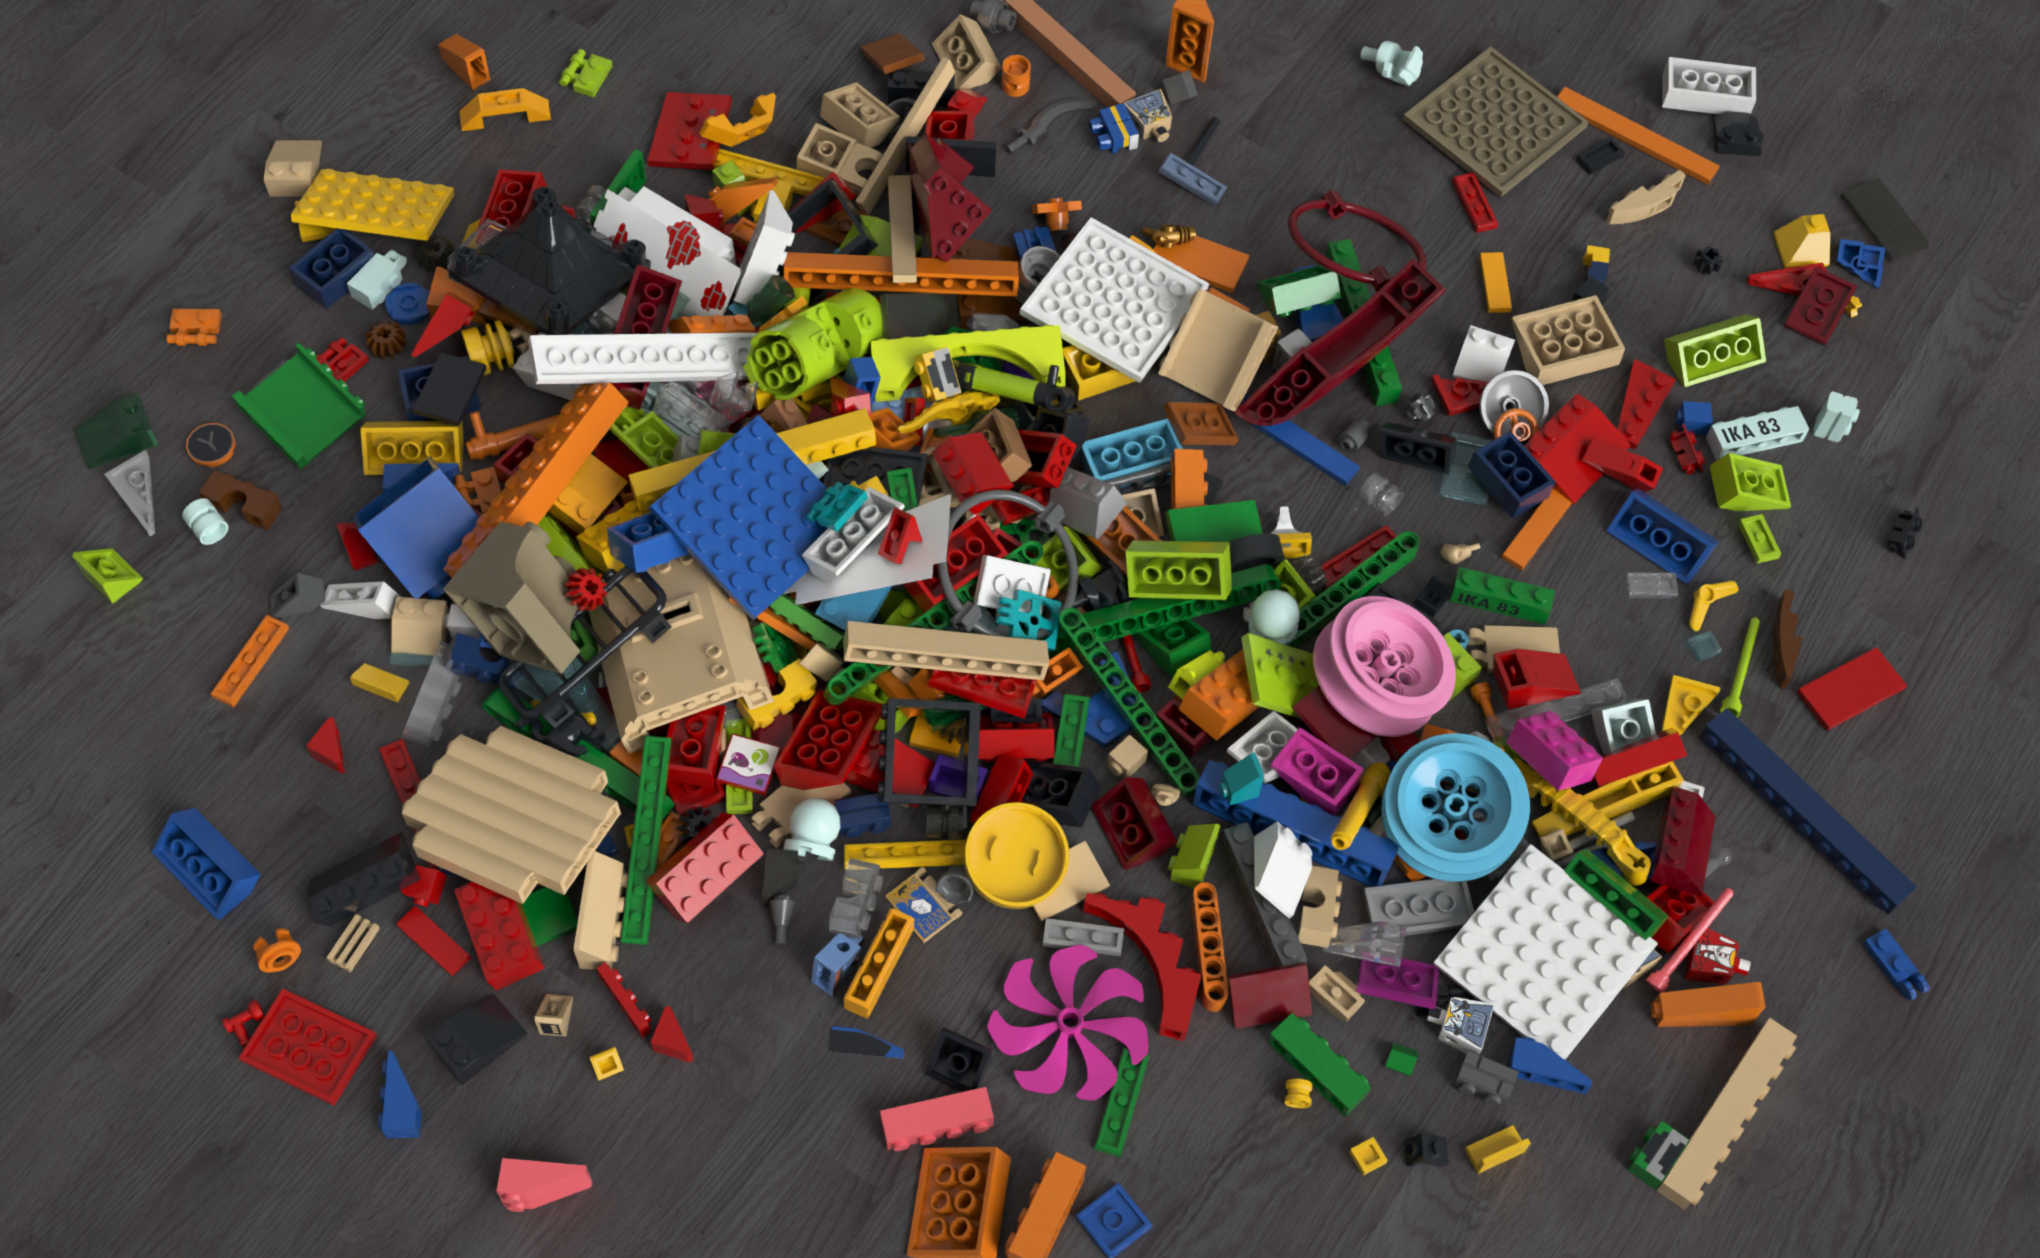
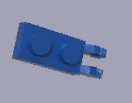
(1895, 964)

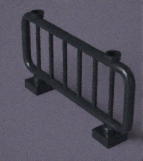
(651, 623)

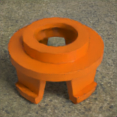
(269, 953)

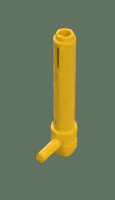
(1371, 786)

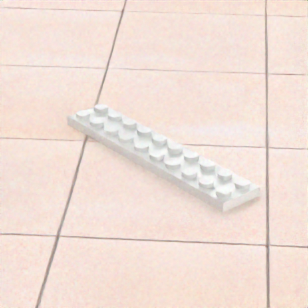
(638, 357)

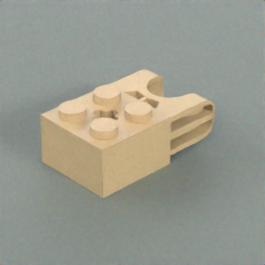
(834, 152)

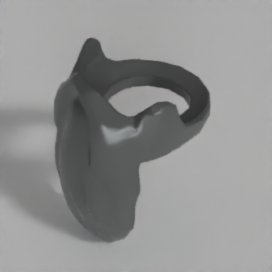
(955, 885)

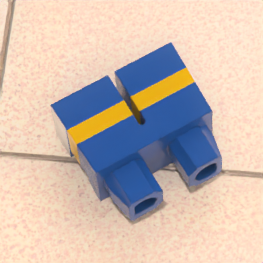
(1116, 129)

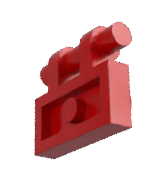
(346, 360)

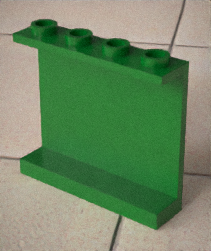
(301, 407)

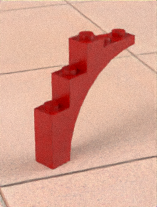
(1162, 950)

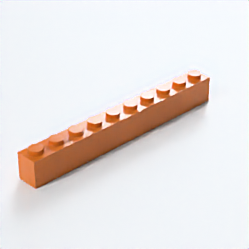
(876, 274)

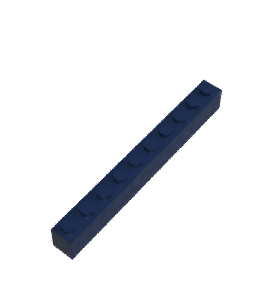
(1807, 811)

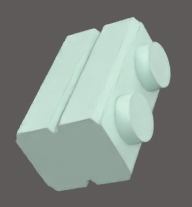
(1836, 417)

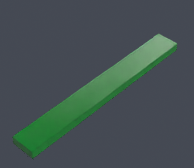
(645, 840)

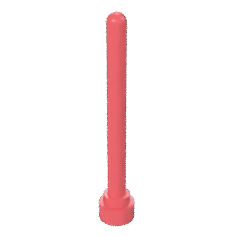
(1660, 979)

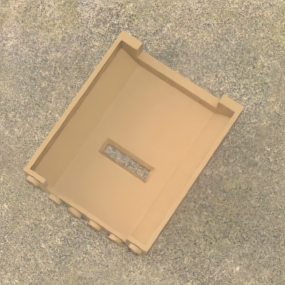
(692, 666)

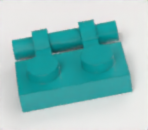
(837, 506)

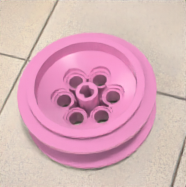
(1384, 666)

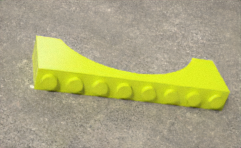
(1026, 347)

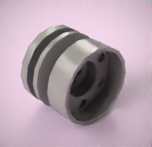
(1032, 270)

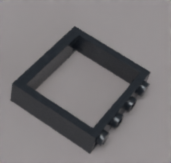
(819, 199)
(971, 753)

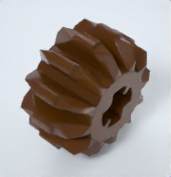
(385, 339)

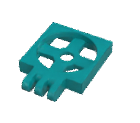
(1014, 616)

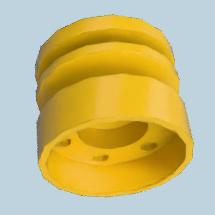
(489, 347)

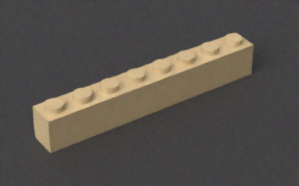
(945, 650)
(1727, 1114)

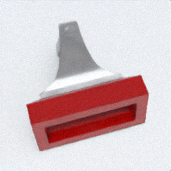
(914, 407)

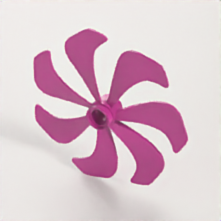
(1051, 1074)

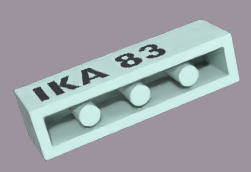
(1757, 432)

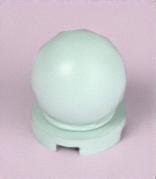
(1275, 616)
(813, 828)

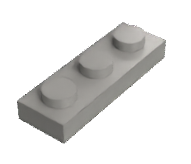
(1099, 938)

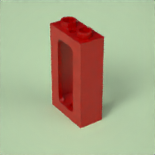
(1060, 454)

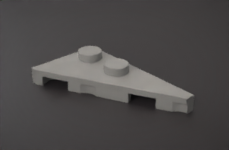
(134, 487)

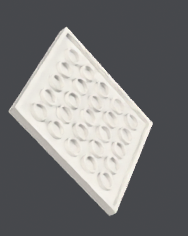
(1114, 299)
(1544, 954)

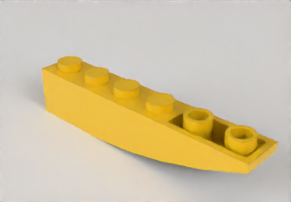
(1617, 798)

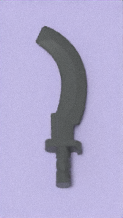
(1041, 121)

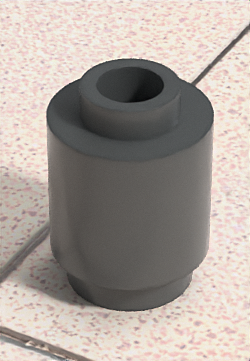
(1354, 435)

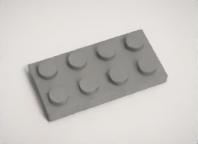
(1421, 905)

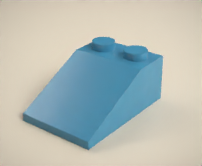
(853, 607)

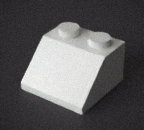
(1483, 355)

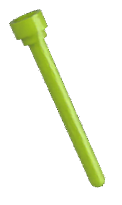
(1733, 702)

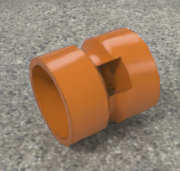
(1016, 75)

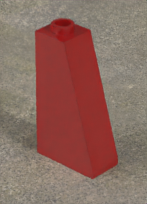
(1640, 756)

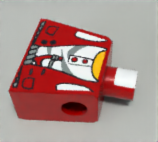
(1715, 959)

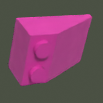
(1317, 771)

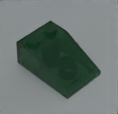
(116, 431)

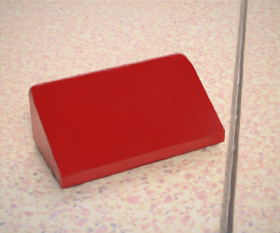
(357, 547)

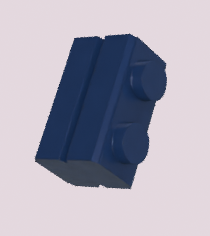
(862, 815)

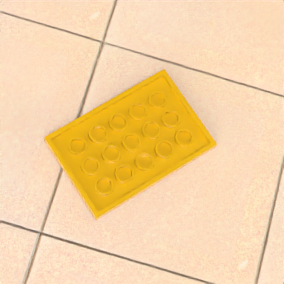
(373, 204)

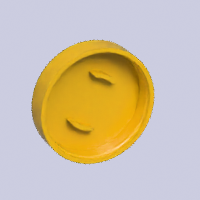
(1016, 855)

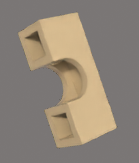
(1318, 923)

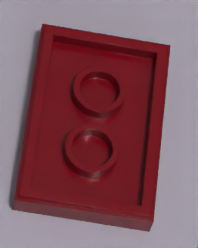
(1820, 306)
(1269, 995)

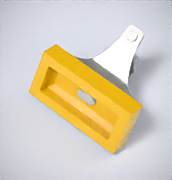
(1293, 542)

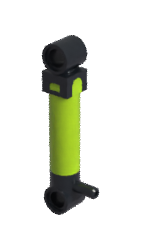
(976, 377)

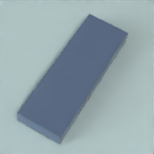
(1192, 179)

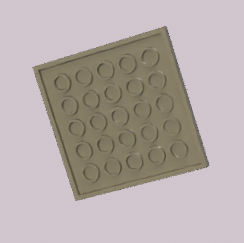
(1495, 121)

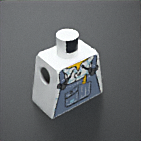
(1463, 1023)

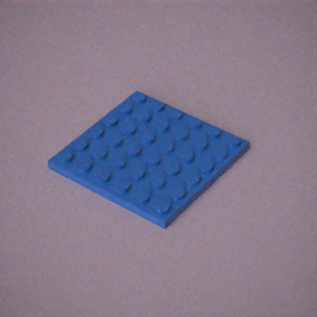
(747, 516)

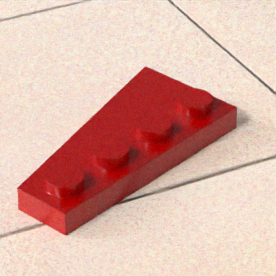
(1643, 398)

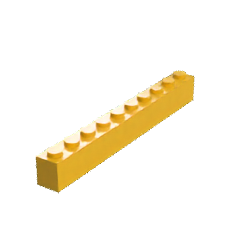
(809, 442)

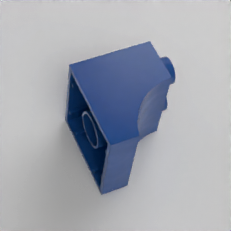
(418, 527)

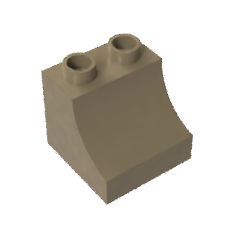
(517, 597)

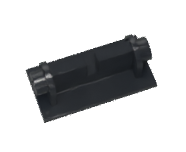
(1909, 525)

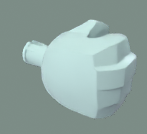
(1395, 63)

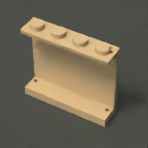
(1217, 349)

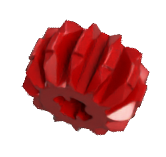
(594, 594)

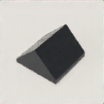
(959, 1061)

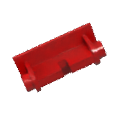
(1691, 458)

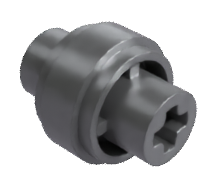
(993, 15)

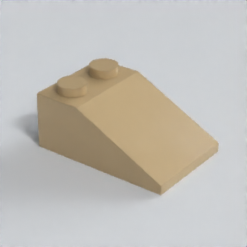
(292, 167)

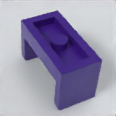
(948, 778)

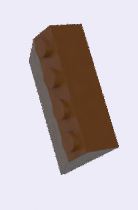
(987, 304)

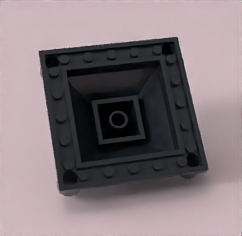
(549, 267)

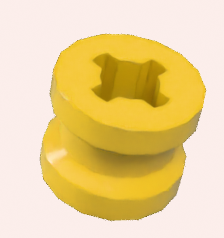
(1298, 1093)

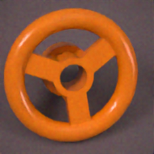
(1525, 432)

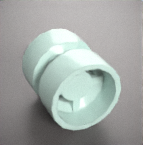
(205, 521)

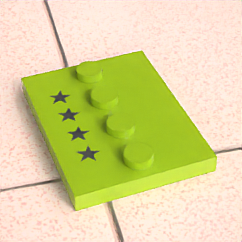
(1277, 673)

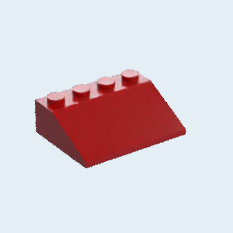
(1563, 443)
(826, 742)

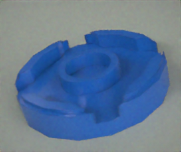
(407, 304)

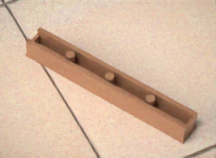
(1070, 53)

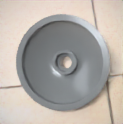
(1518, 389)

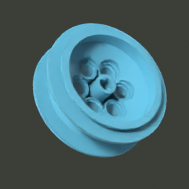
(1464, 763)

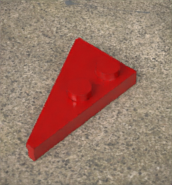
(1785, 280)
(1458, 395)

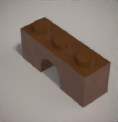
(260, 505)

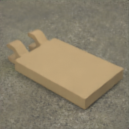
(1506, 638)
(781, 803)

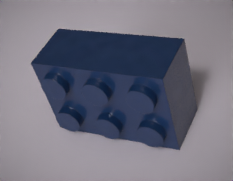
(330, 266)
(412, 384)
(1511, 474)

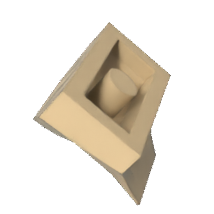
(1336, 993)

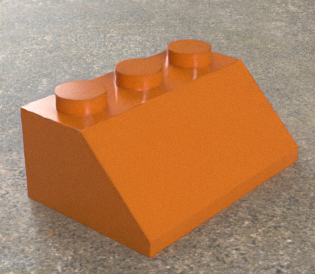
(711, 324)

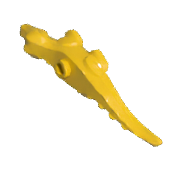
(955, 409)

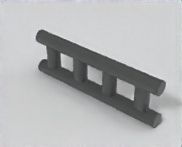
(1138, 477)

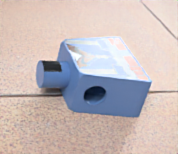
(836, 963)

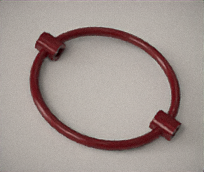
(1335, 208)

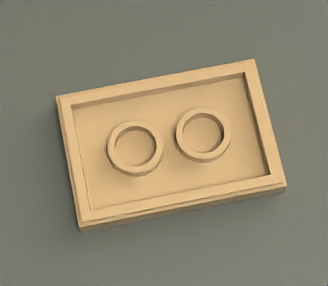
(1081, 878)

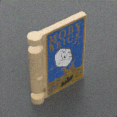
(924, 904)

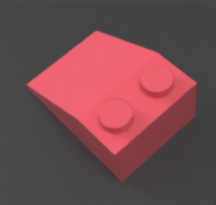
(536, 1183)

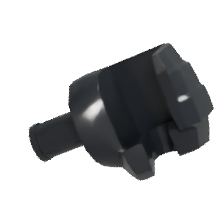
(1103, 590)

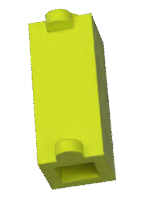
(1195, 671)

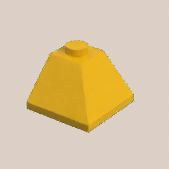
(1804, 241)

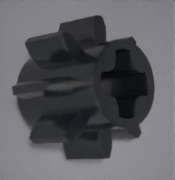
(1708, 260)

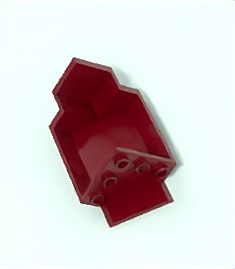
(942, 203)

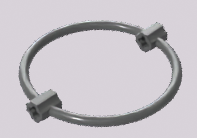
(1047, 520)

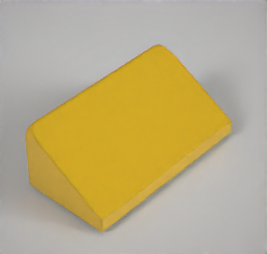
(379, 682)

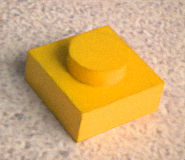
(1368, 1156)

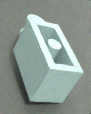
(377, 278)

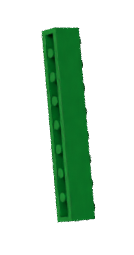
(1379, 371)

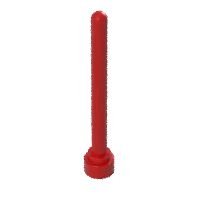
(1139, 678)

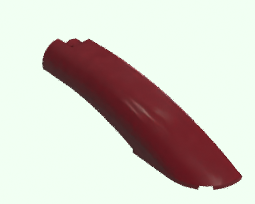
(1344, 348)

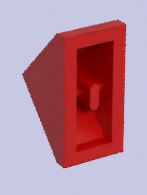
(327, 747)
(669, 1038)

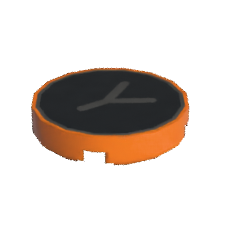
(210, 445)

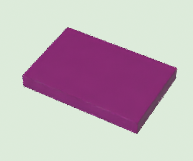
(1410, 983)

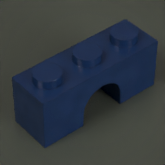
(465, 659)

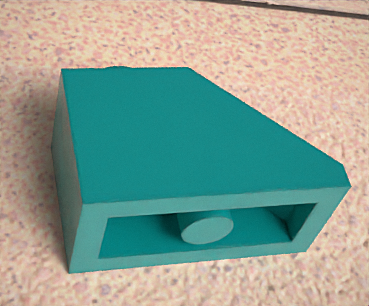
(1242, 780)

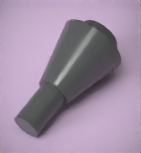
(781, 913)

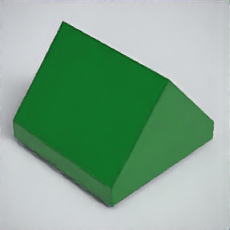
(1401, 1059)

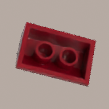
(1331, 725)
(1133, 823)

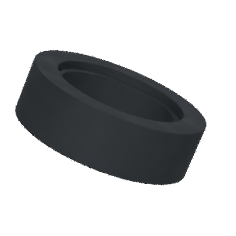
(1255, 551)

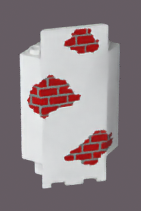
(675, 246)

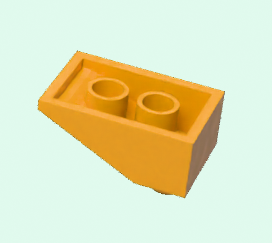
(587, 495)

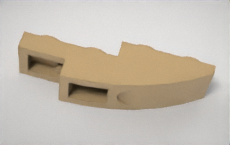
(1646, 203)

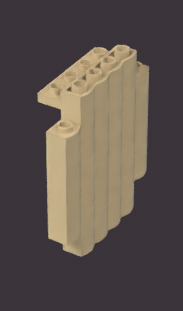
(510, 813)

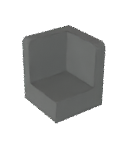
(1180, 87)

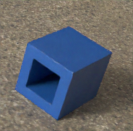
(1695, 416)

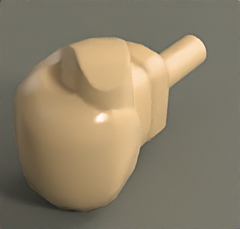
(1456, 553)
(1165, 794)

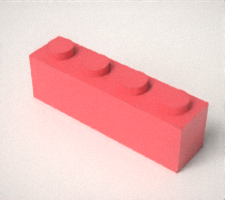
(936, 1119)

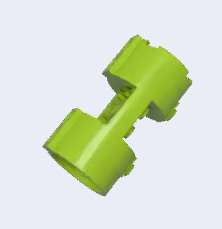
(814, 343)

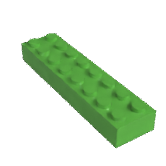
(808, 622)

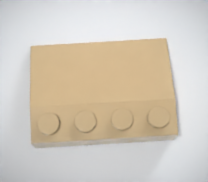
(1567, 340)

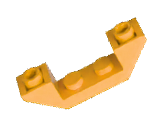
(503, 103)
(721, 130)

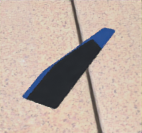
(858, 1042)

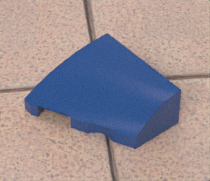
(1861, 260)

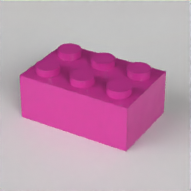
(1554, 750)

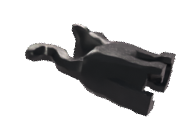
(567, 734)

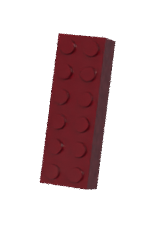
(645, 311)

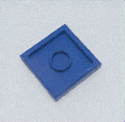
(1113, 1221)

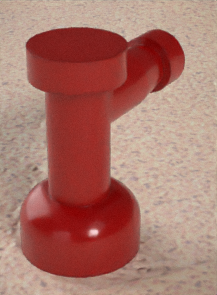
(236, 1022)

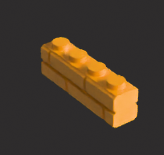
(879, 963)

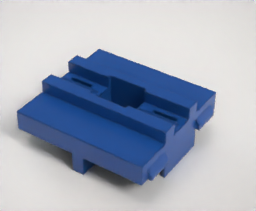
(1032, 238)

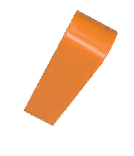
(1209, 958)

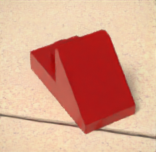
(900, 530)

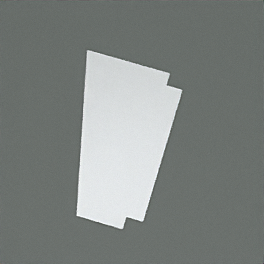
(873, 571)

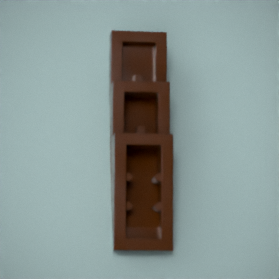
(1785, 644)

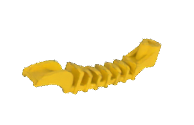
(1627, 857)

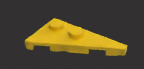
(1686, 702)

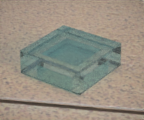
(1704, 646)

